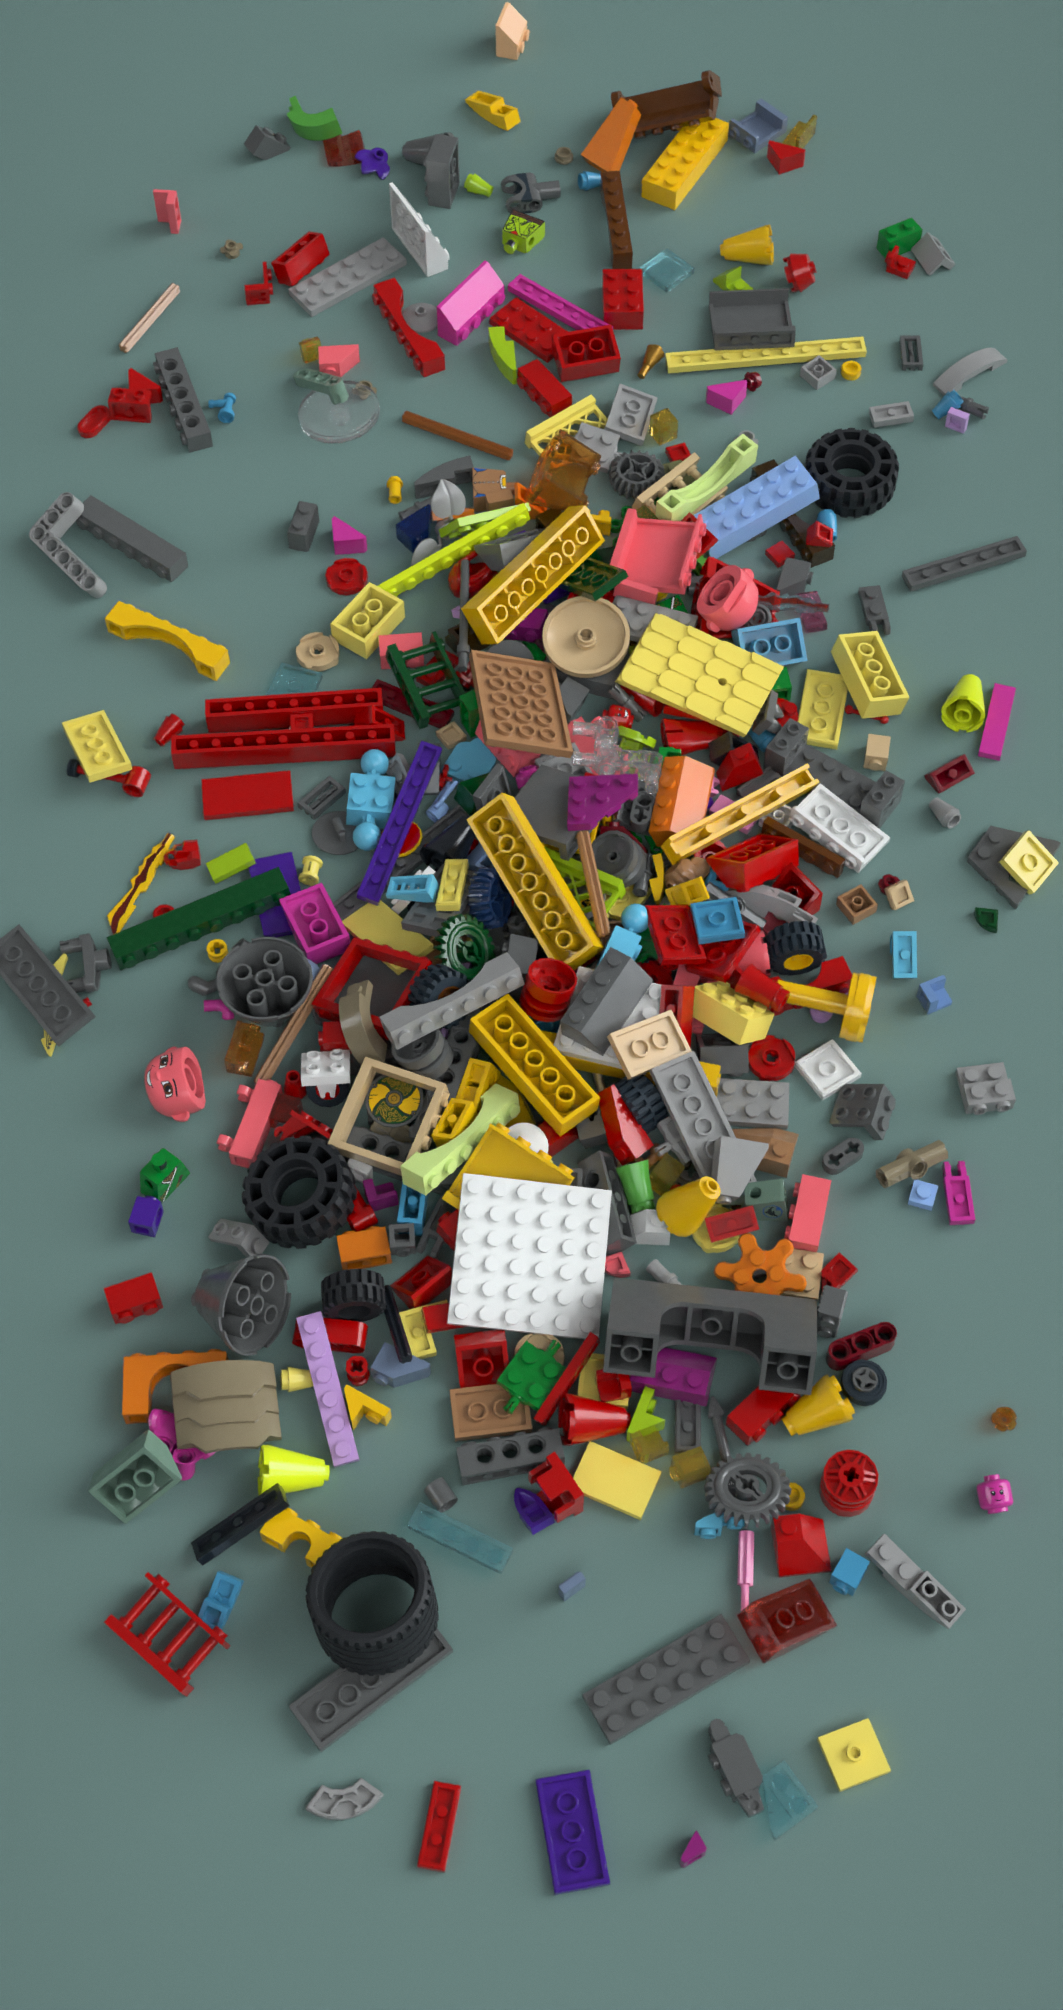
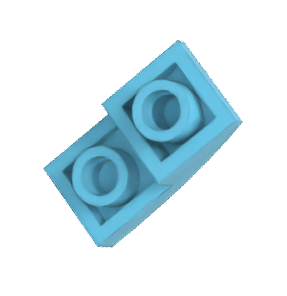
(711, 1526)

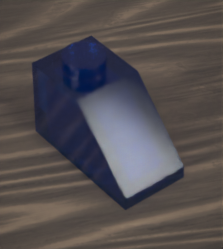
(415, 528)

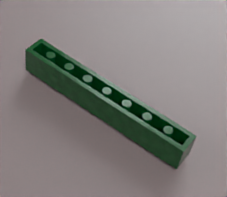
(198, 918)

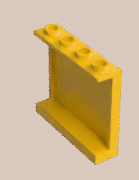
(508, 1158)

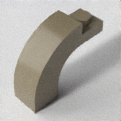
(358, 1025)

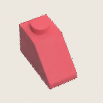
(338, 358)

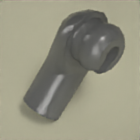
(201, 986)

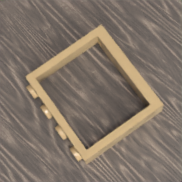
(355, 1101)

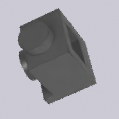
(402, 1244)

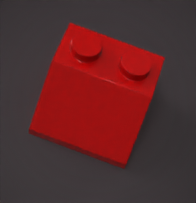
(481, 1357)

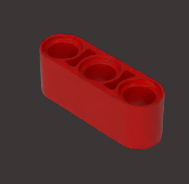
(342, 1334)

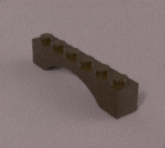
(797, 528)

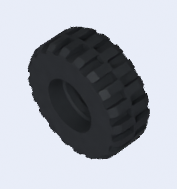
(856, 451)
(314, 1218)

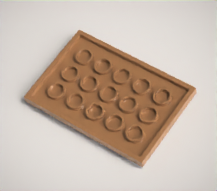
(520, 704)

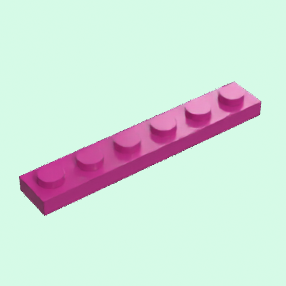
(553, 304)

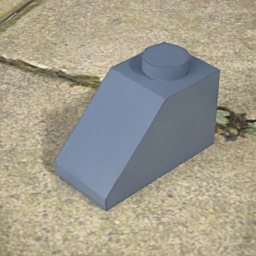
(389, 1371)

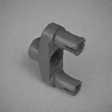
(93, 960)

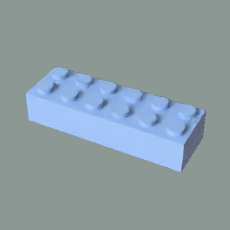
(759, 505)

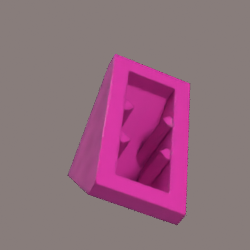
(726, 395)
(347, 539)

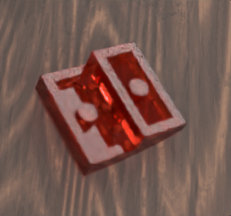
(342, 149)

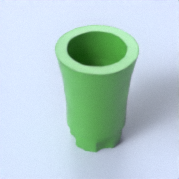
(637, 1185)

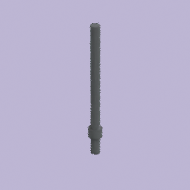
(463, 648)

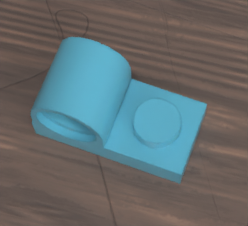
(904, 954)

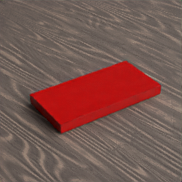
(247, 795)

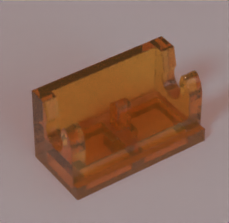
(244, 1049)

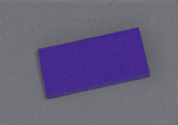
(274, 920)
(572, 1832)

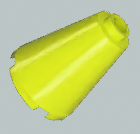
(965, 705)
(290, 1470)

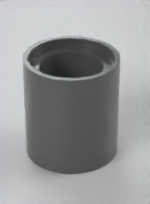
(440, 1495)

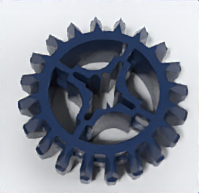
(489, 898)

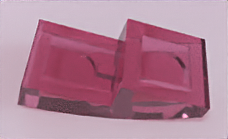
(813, 621)

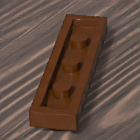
(808, 849)

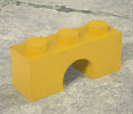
(287, 1527)

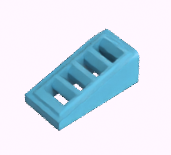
(426, 893)

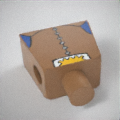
(486, 482)

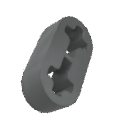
(840, 1151)

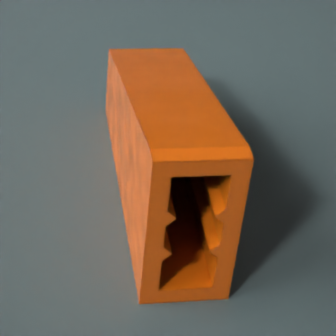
(612, 140)

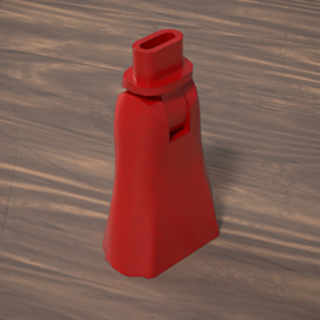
(689, 735)

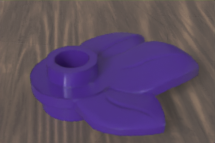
(373, 163)

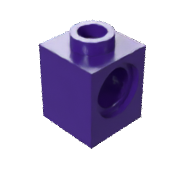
(146, 1216)

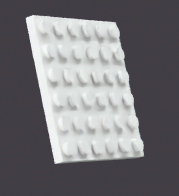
(529, 1257)

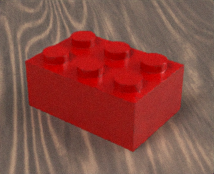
(623, 298)
(586, 353)

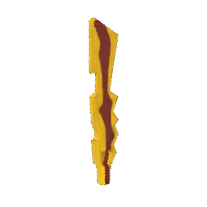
(140, 884)

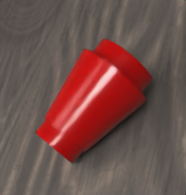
(170, 726)
(293, 1085)

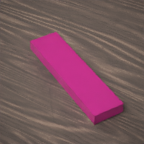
(997, 722)

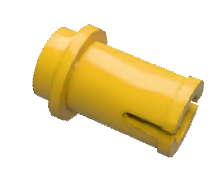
(394, 484)

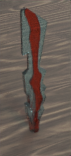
(794, 602)

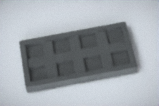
(424, 917)

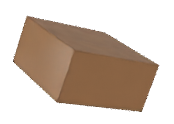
(499, 500)
(856, 904)

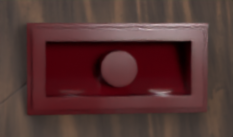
(950, 773)

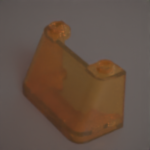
(562, 473)

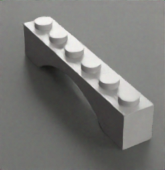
(413, 1022)

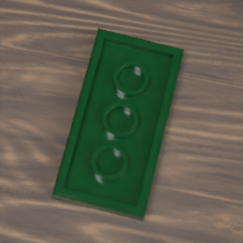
(593, 579)

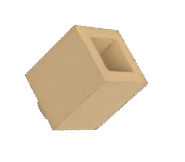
(877, 752)

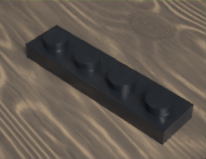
(240, 1524)

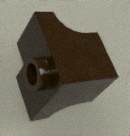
(452, 639)

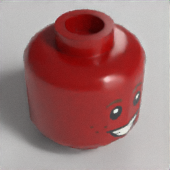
(620, 714)

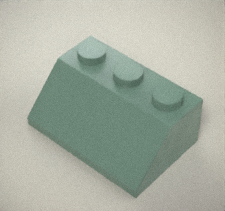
(135, 1477)

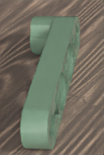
(322, 383)

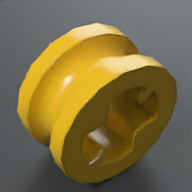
(212, 945)

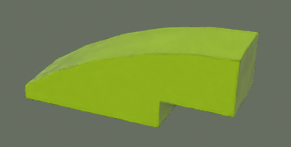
(503, 353)

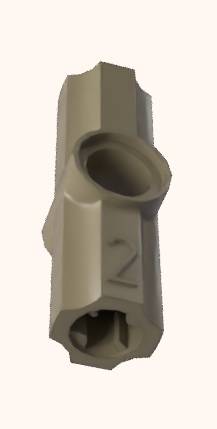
(911, 1164)

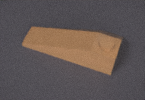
(780, 1150)

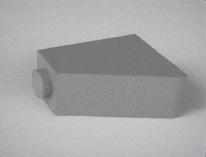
(734, 1165)

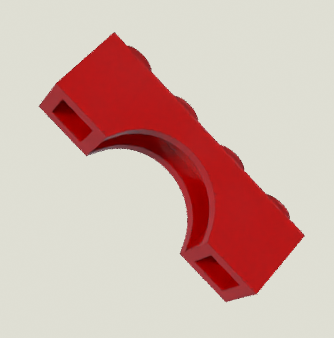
(833, 976)

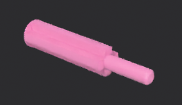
(745, 1564)

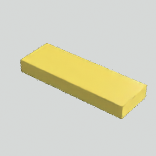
(452, 885)

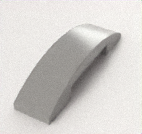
(967, 368)

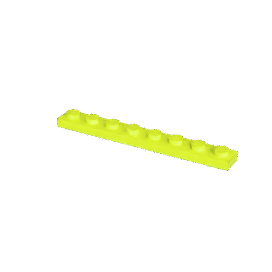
(456, 551)

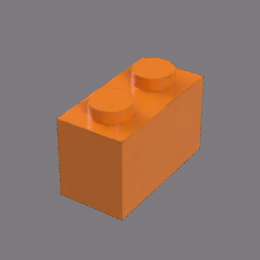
(364, 1248)

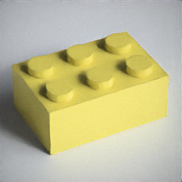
(366, 617)
(731, 1013)

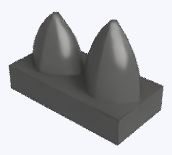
(765, 718)

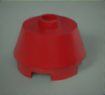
(799, 271)

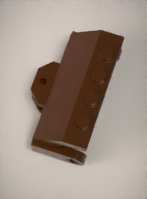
(676, 105)

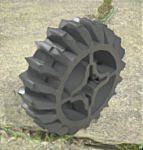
(632, 471)

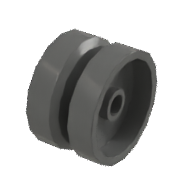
(619, 856)
(426, 1056)

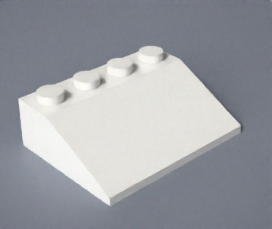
(416, 235)

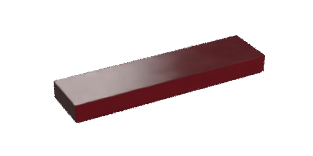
(394, 699)

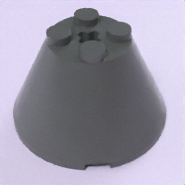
(265, 980)
(245, 1302)

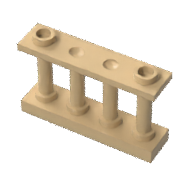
(675, 479)

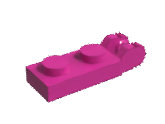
(958, 1195)

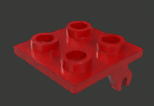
(302, 1125)

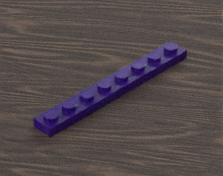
(399, 823)

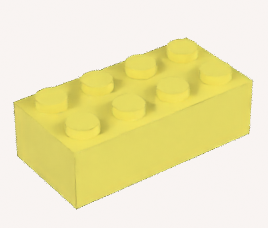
(869, 674)

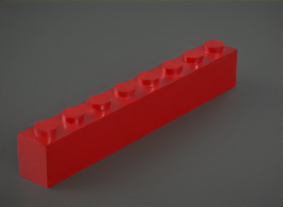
(275, 710)

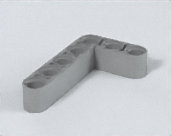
(47, 535)

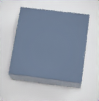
(572, 1586)

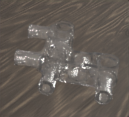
(612, 760)

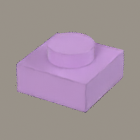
(957, 420)

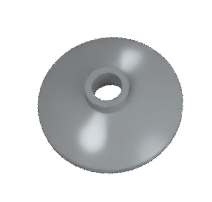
(421, 317)

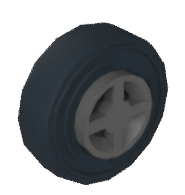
(868, 1374)

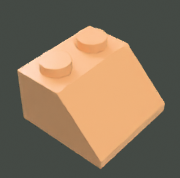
(510, 33)

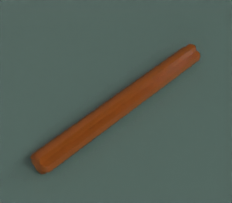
(457, 435)

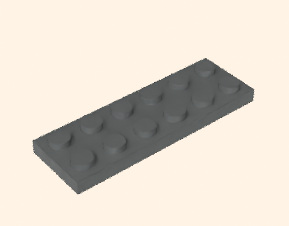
(41, 987)
(665, 1679)
(349, 1698)

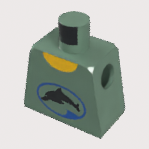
(767, 1198)

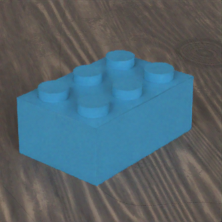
(776, 641)

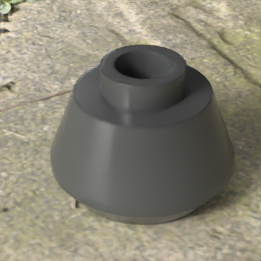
(762, 613)

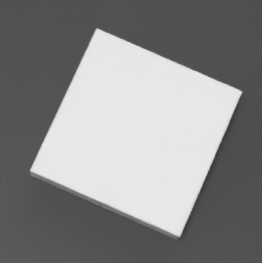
(827, 1069)

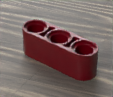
(868, 1337)

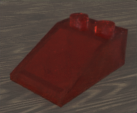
(786, 1620)

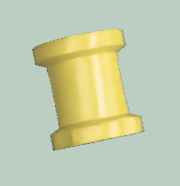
(310, 870)

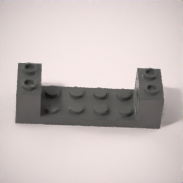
(869, 798)

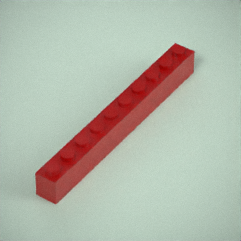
(281, 746)

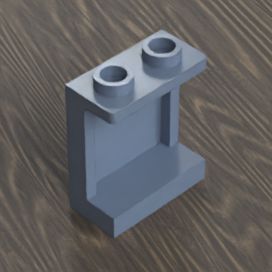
(759, 127)

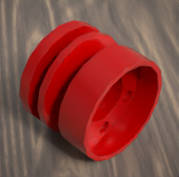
(548, 989)
(848, 1497)

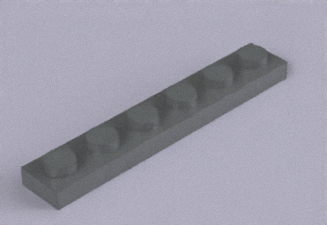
(964, 563)

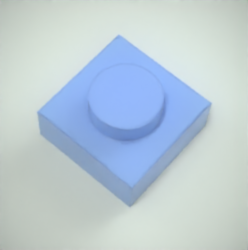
(923, 1195)

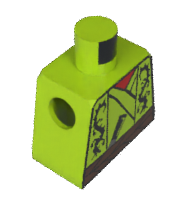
(522, 232)

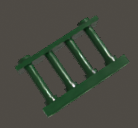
(413, 694)

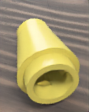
(295, 1379)

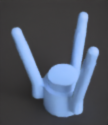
(439, 807)

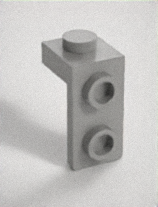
(238, 1234)

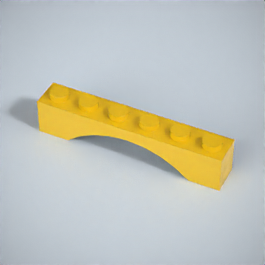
(133, 623)

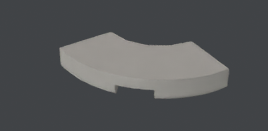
(344, 1803)

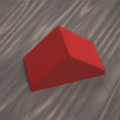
(785, 157)
(139, 381)

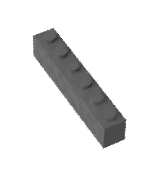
(132, 539)

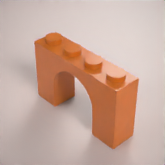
(144, 1372)

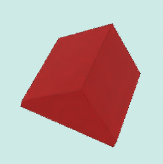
(797, 884)
(423, 1282)

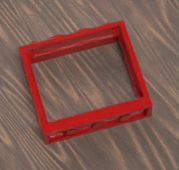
(324, 1001)

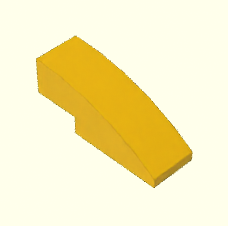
(494, 110)

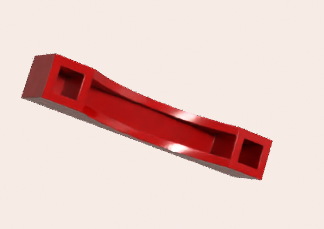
(424, 352)

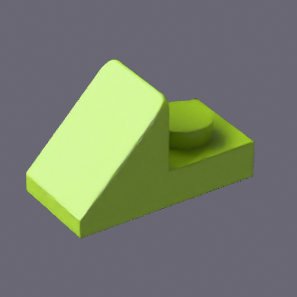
(731, 280)
(643, 1418)

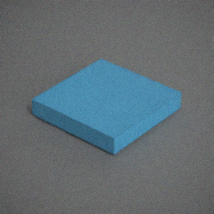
(717, 920)

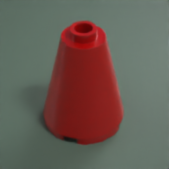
(590, 1419)

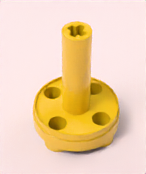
(853, 1006)

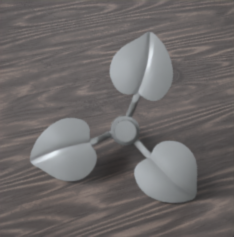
(445, 503)

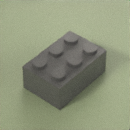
(442, 171)

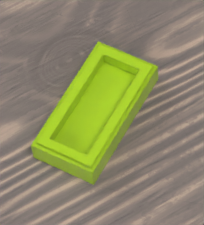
(230, 863)

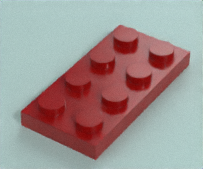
(527, 327)

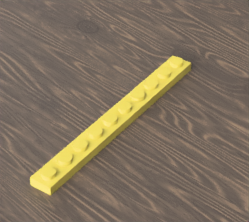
(802, 352)

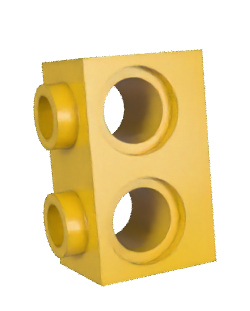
(477, 1080)

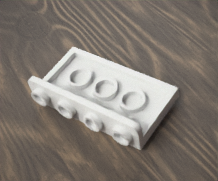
(838, 828)

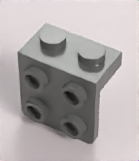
(864, 1107)

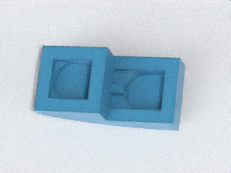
(221, 1600)

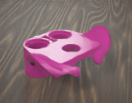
(163, 1426)

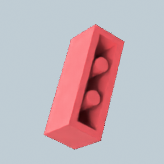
(808, 1212)

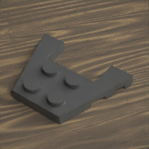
(991, 850)

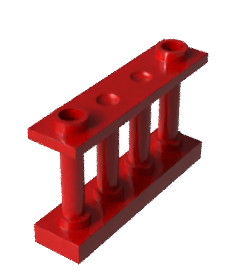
(142, 1642)

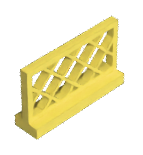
(572, 415)

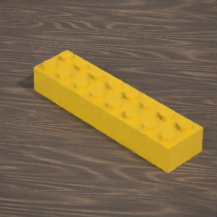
(533, 575)
(534, 882)

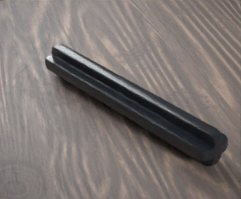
(396, 1327)

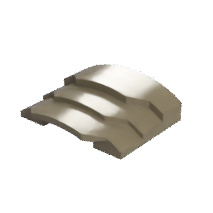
(225, 1405)

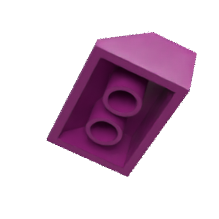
(679, 1376)

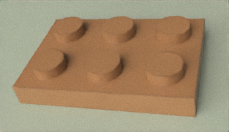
(480, 1413)

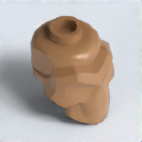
(686, 870)

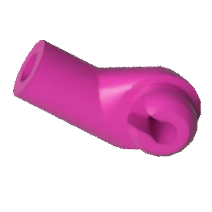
(218, 1005)

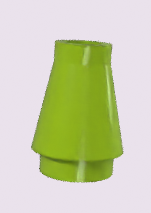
(477, 185)

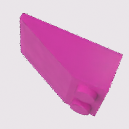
(315, 923)

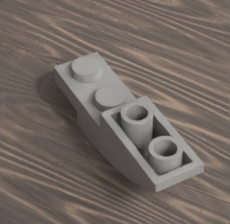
(780, 903)
(913, 1583)

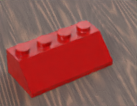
(754, 861)

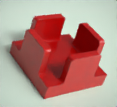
(558, 1488)

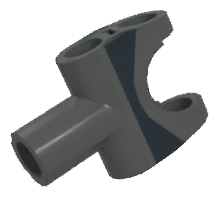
(529, 192)

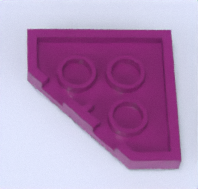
(596, 797)

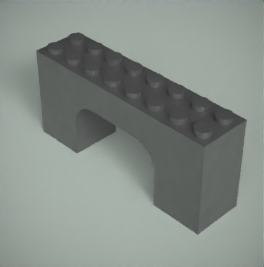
(766, 1326)

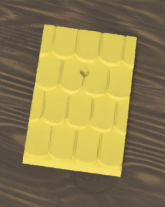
(699, 674)

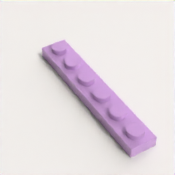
(328, 1389)

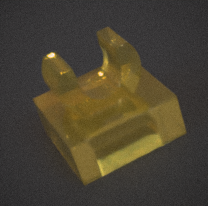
(309, 349)

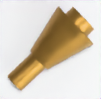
(653, 355)

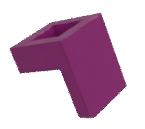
(380, 1196)

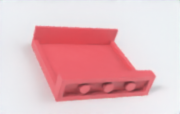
(659, 551)

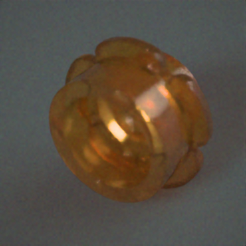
(1004, 1412)

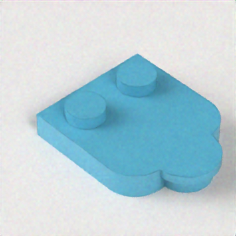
(470, 760)

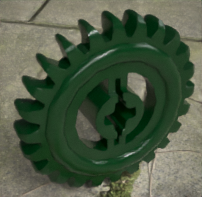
(457, 952)

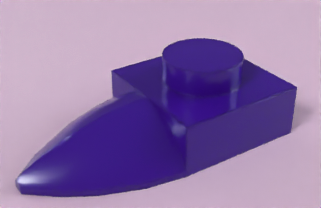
(532, 1510)

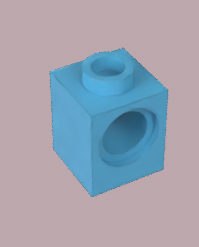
(848, 1572)

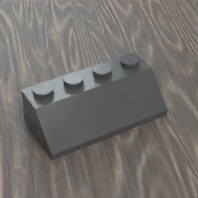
(502, 551)
(605, 1001)

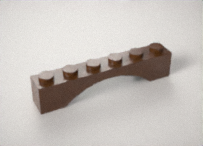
(618, 228)

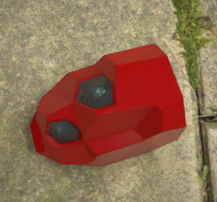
(183, 855)

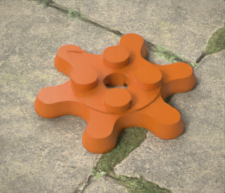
(770, 1261)

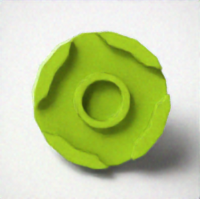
(634, 740)

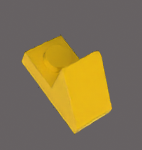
(361, 1404)

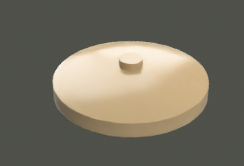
(586, 637)

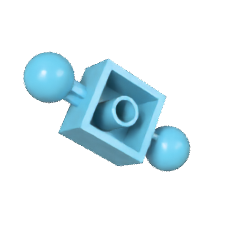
(370, 799)
(634, 920)

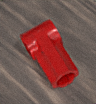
(362, 1215)

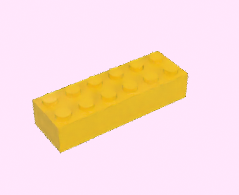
(684, 162)
(534, 1064)

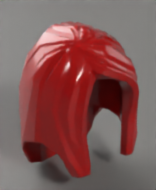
(478, 576)

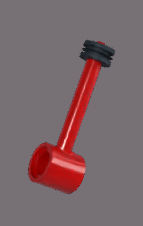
(134, 781)

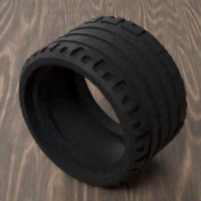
(361, 1557)

